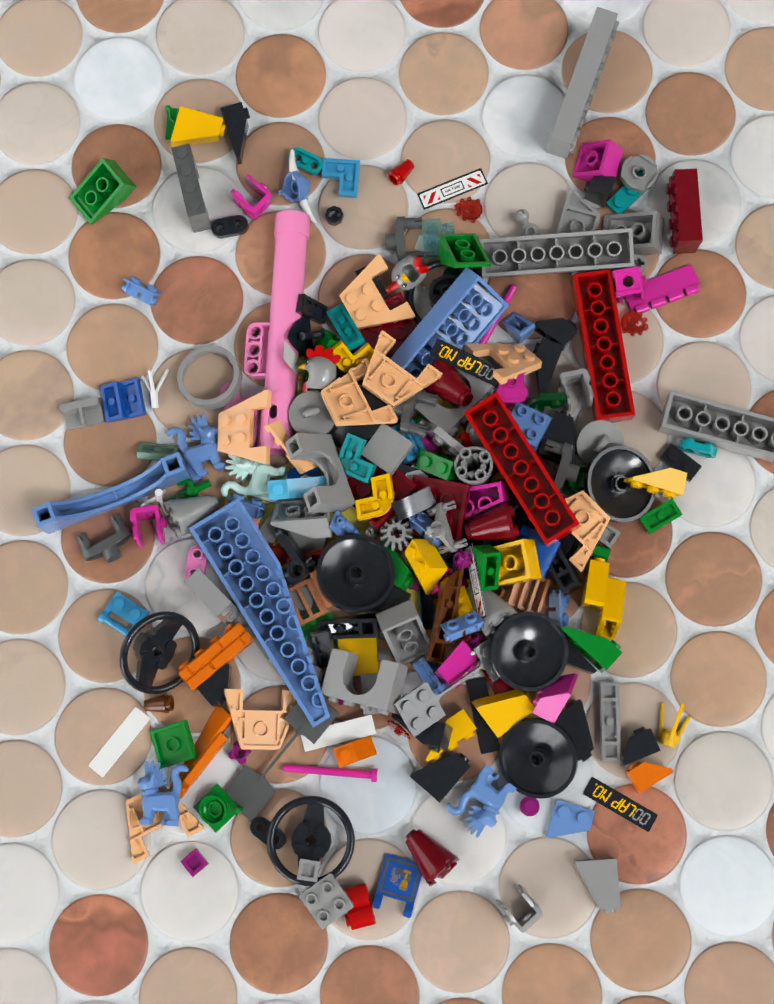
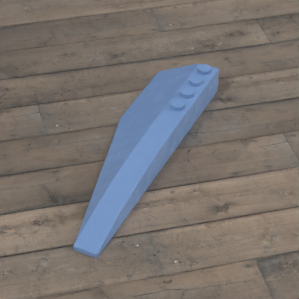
(457, 318)
(262, 596)

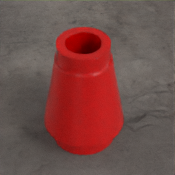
(400, 172)

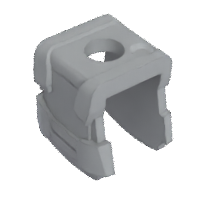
(572, 378)
(528, 918)

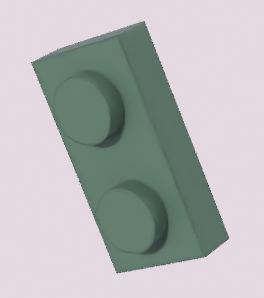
(155, 451)

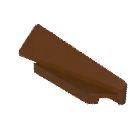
(445, 611)

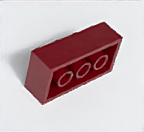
(684, 211)

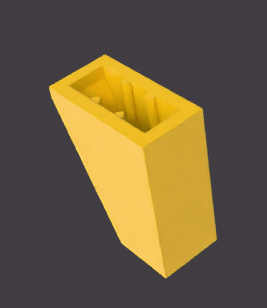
(196, 128)
(595, 584)
(611, 614)
(504, 709)

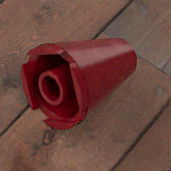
(430, 856)

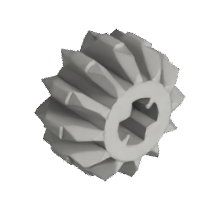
(392, 539)

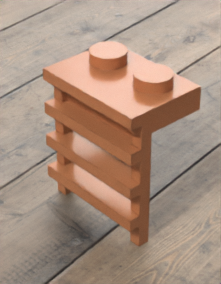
(515, 594)
(323, 605)

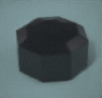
(334, 215)

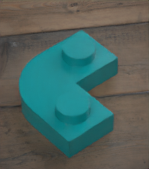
(350, 459)

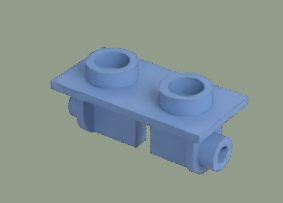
(148, 291)
(254, 506)
(419, 523)
(341, 526)
(560, 602)
(468, 623)
(425, 670)

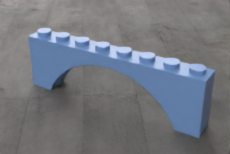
(62, 514)

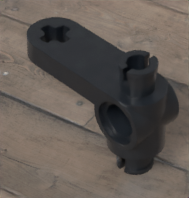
(297, 556)

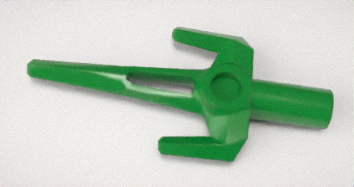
(192, 489)

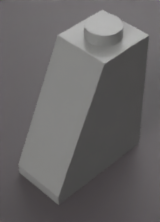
(602, 882)

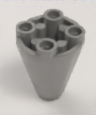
(473, 465)
(188, 512)
(496, 610)

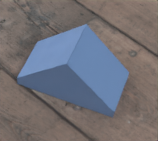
(518, 327)

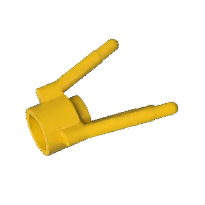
(671, 737)

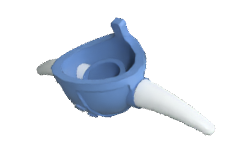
(297, 187)

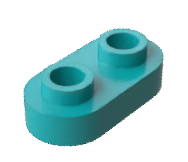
(307, 160)
(691, 446)

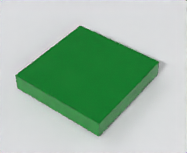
(173, 744)

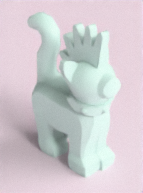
(260, 474)

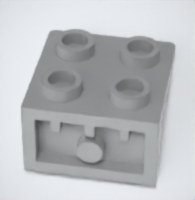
(326, 900)

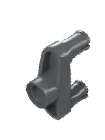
(397, 240)
(406, 409)
(566, 469)
(108, 547)

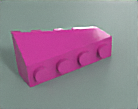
(486, 496)

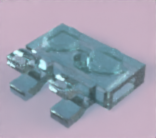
(431, 232)

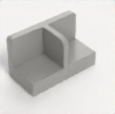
(82, 413)

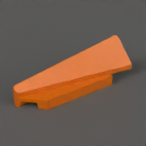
(206, 747)

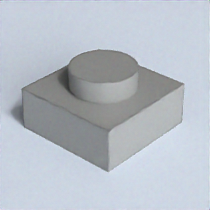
(308, 870)

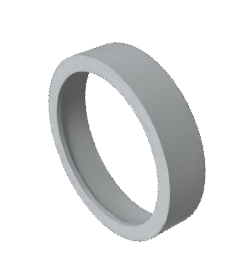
(221, 400)

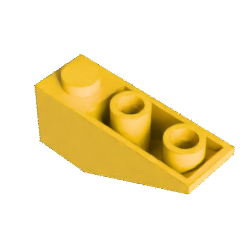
(665, 481)
(462, 728)

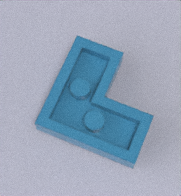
(344, 170)

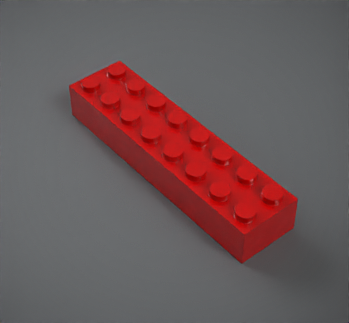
(603, 345)
(522, 469)

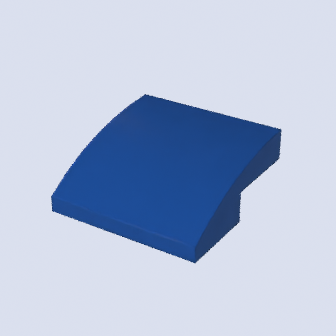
(123, 400)
(544, 553)

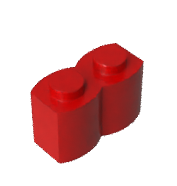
(362, 912)

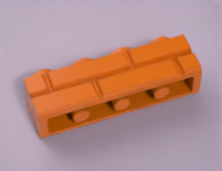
(220, 652)

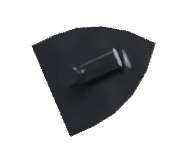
(301, 336)

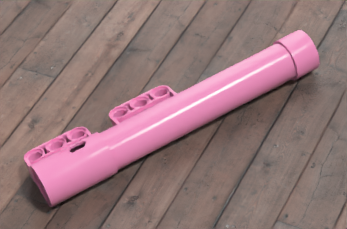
(291, 236)

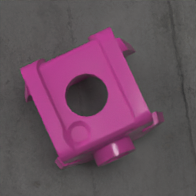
(261, 206)
(637, 287)
(513, 391)
(147, 513)

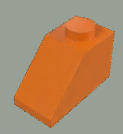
(355, 751)
(645, 775)

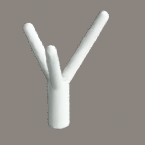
(154, 391)
(158, 497)

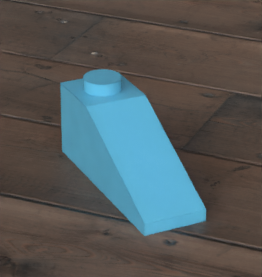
(293, 488)

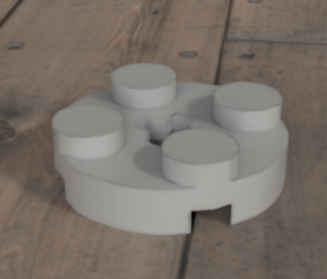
(635, 182)

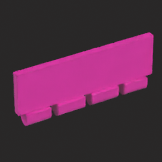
(663, 286)

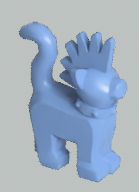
(202, 453)
(486, 794)
(160, 801)

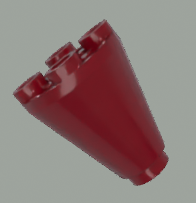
(450, 385)
(494, 525)

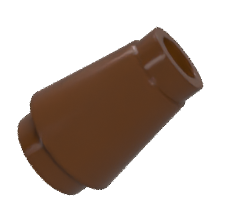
(162, 704)

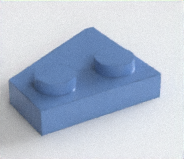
(569, 819)

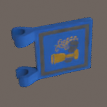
(399, 881)

